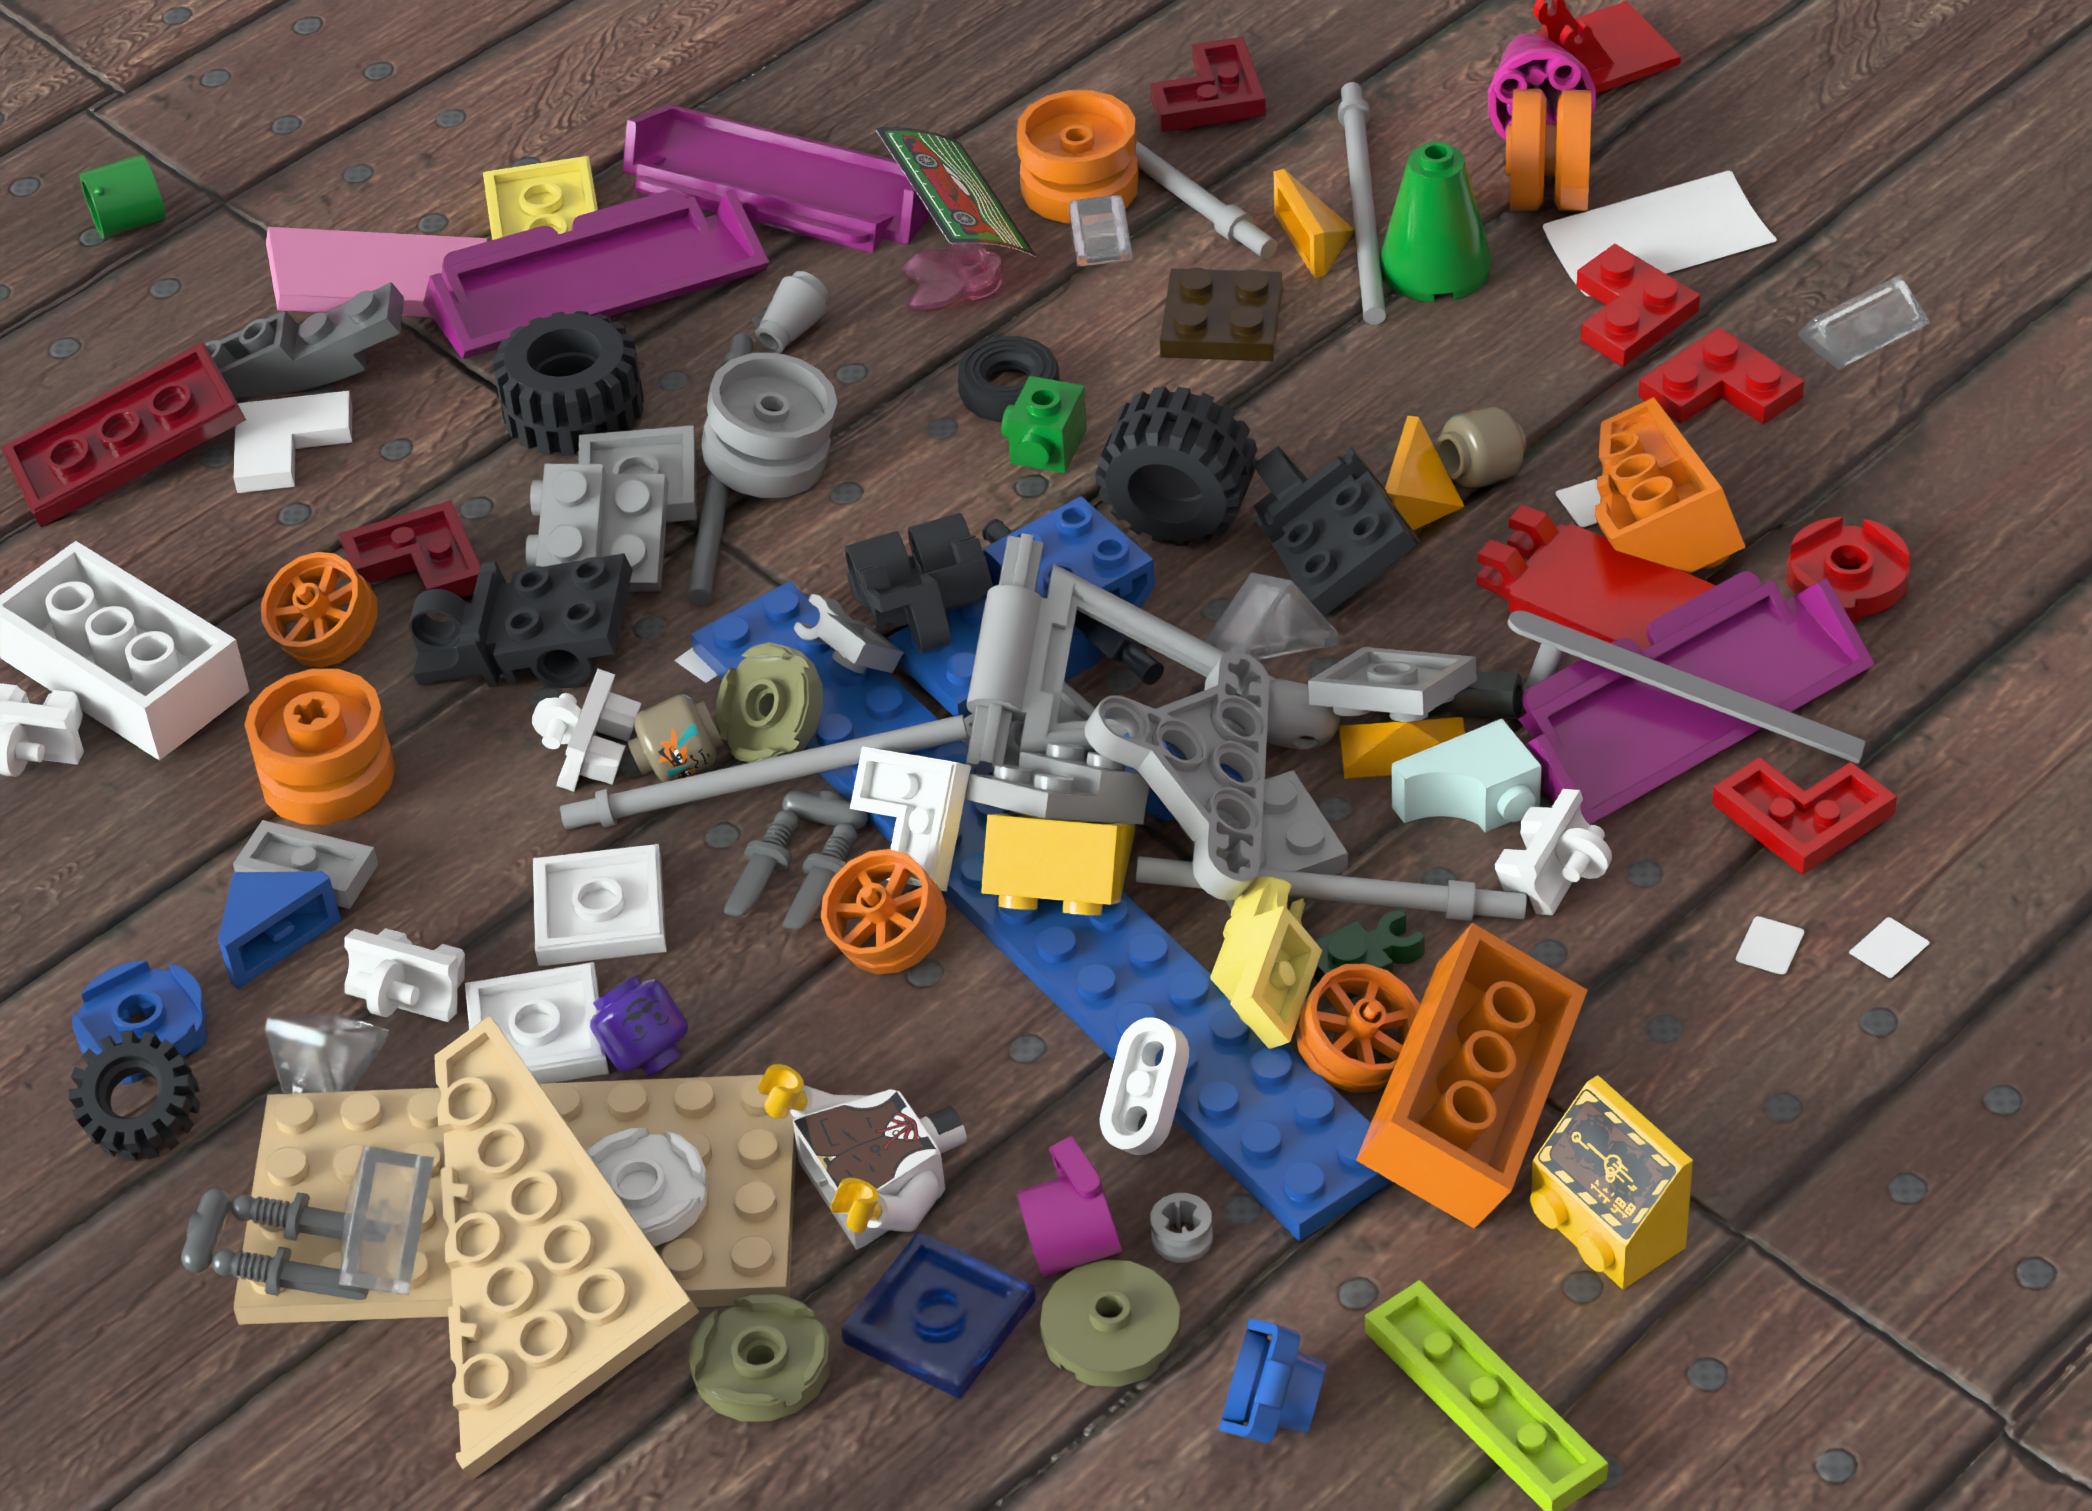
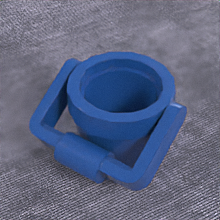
(1272, 1384)

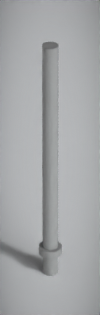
(1354, 115)
(609, 807)

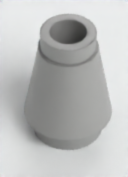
(792, 311)

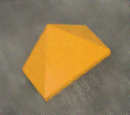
(1309, 224)
(1419, 479)
(1373, 747)

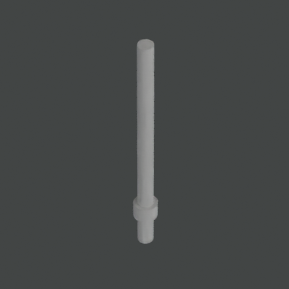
(1228, 219)
(1457, 899)

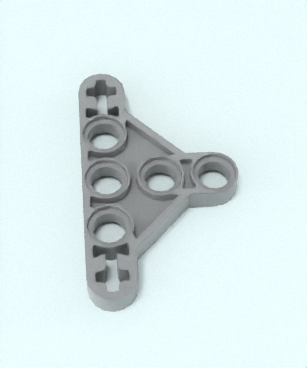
(1198, 785)

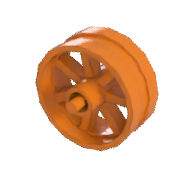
(296, 597)
(857, 895)
(1356, 1026)

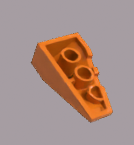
(1660, 494)

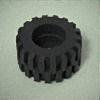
(568, 381)
(1176, 466)

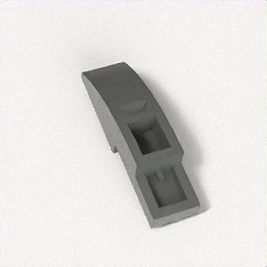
(287, 357)

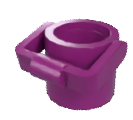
(1069, 1215)

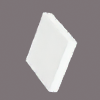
(598, 905)
(545, 1019)

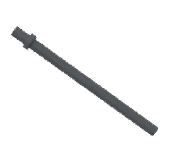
(712, 512)

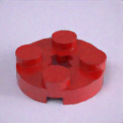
(1874, 548)

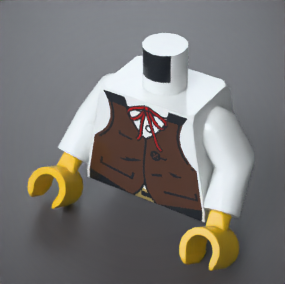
(865, 1152)

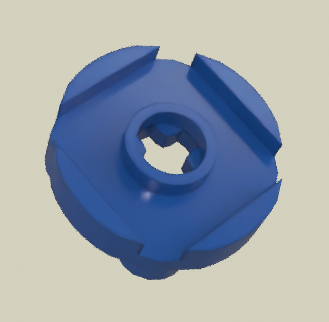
(167, 996)

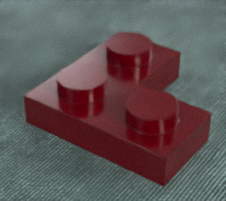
(1221, 91)
(422, 541)

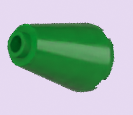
(1435, 229)

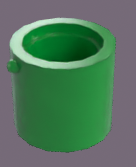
(122, 196)

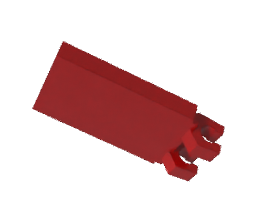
(1581, 579)

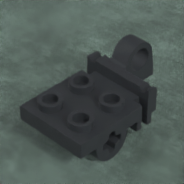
(1331, 527)
(918, 589)
(540, 620)

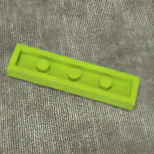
(1486, 1398)

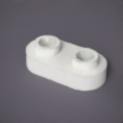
(1143, 1088)

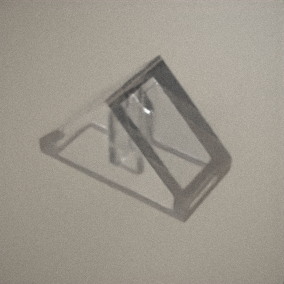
(1271, 620)
(322, 1051)
(384, 1219)

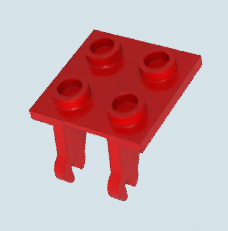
(1610, 42)

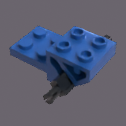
(1079, 542)

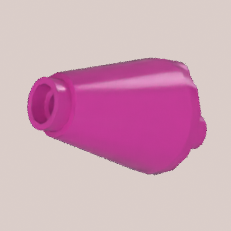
(1535, 63)

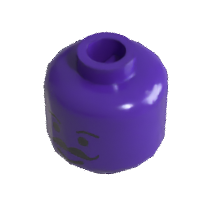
(639, 1026)

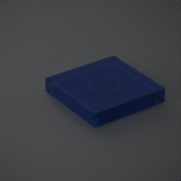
(938, 1314)

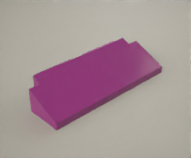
(776, 175)
(602, 266)
(1628, 737)

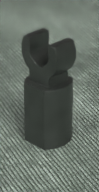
(1488, 697)

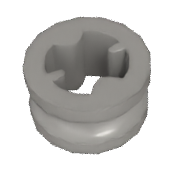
(1187, 1245)

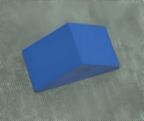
(271, 918)

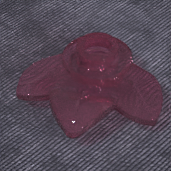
(953, 273)

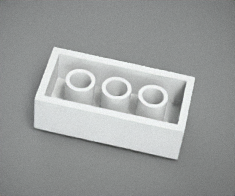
(121, 649)

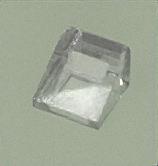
(1099, 230)

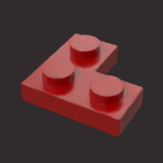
(1639, 304)
(1721, 369)
(1799, 823)

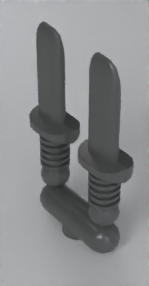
(772, 854)
(209, 1221)

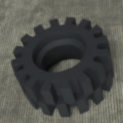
(113, 1065)

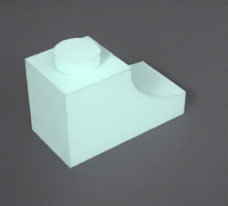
(1473, 777)

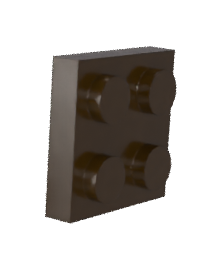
(1221, 314)

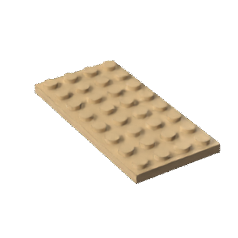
(730, 1252)

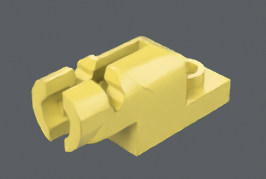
(1267, 960)

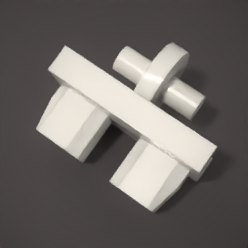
(565, 723)
(38, 731)
(1557, 852)
(403, 975)

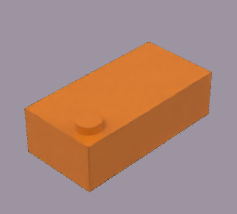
(1473, 1076)

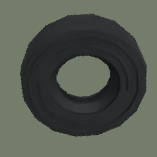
(1000, 356)

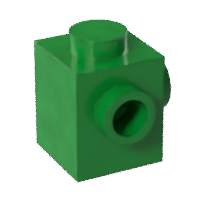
(1045, 424)

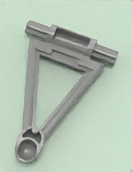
(1026, 656)

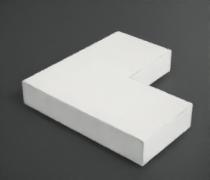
(279, 426)
(923, 796)

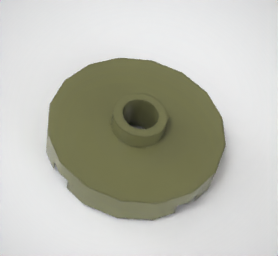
(769, 703)
(757, 1331)
(1114, 1348)

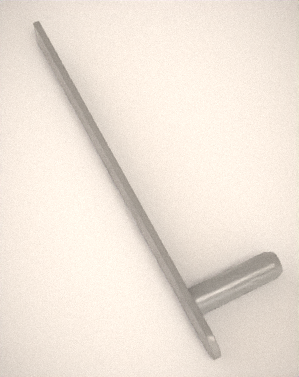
(1557, 639)

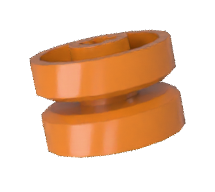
(1076, 150)
(1549, 150)
(320, 746)

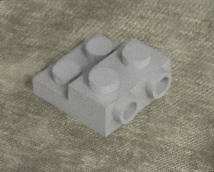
(600, 515)
(1064, 787)

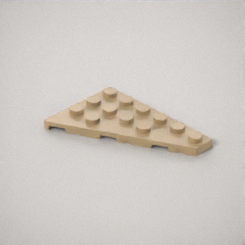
(541, 1255)

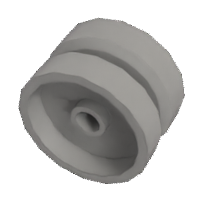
(768, 425)

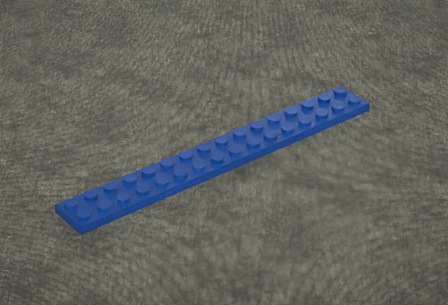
(1245, 1104)

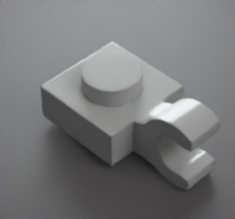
(854, 641)

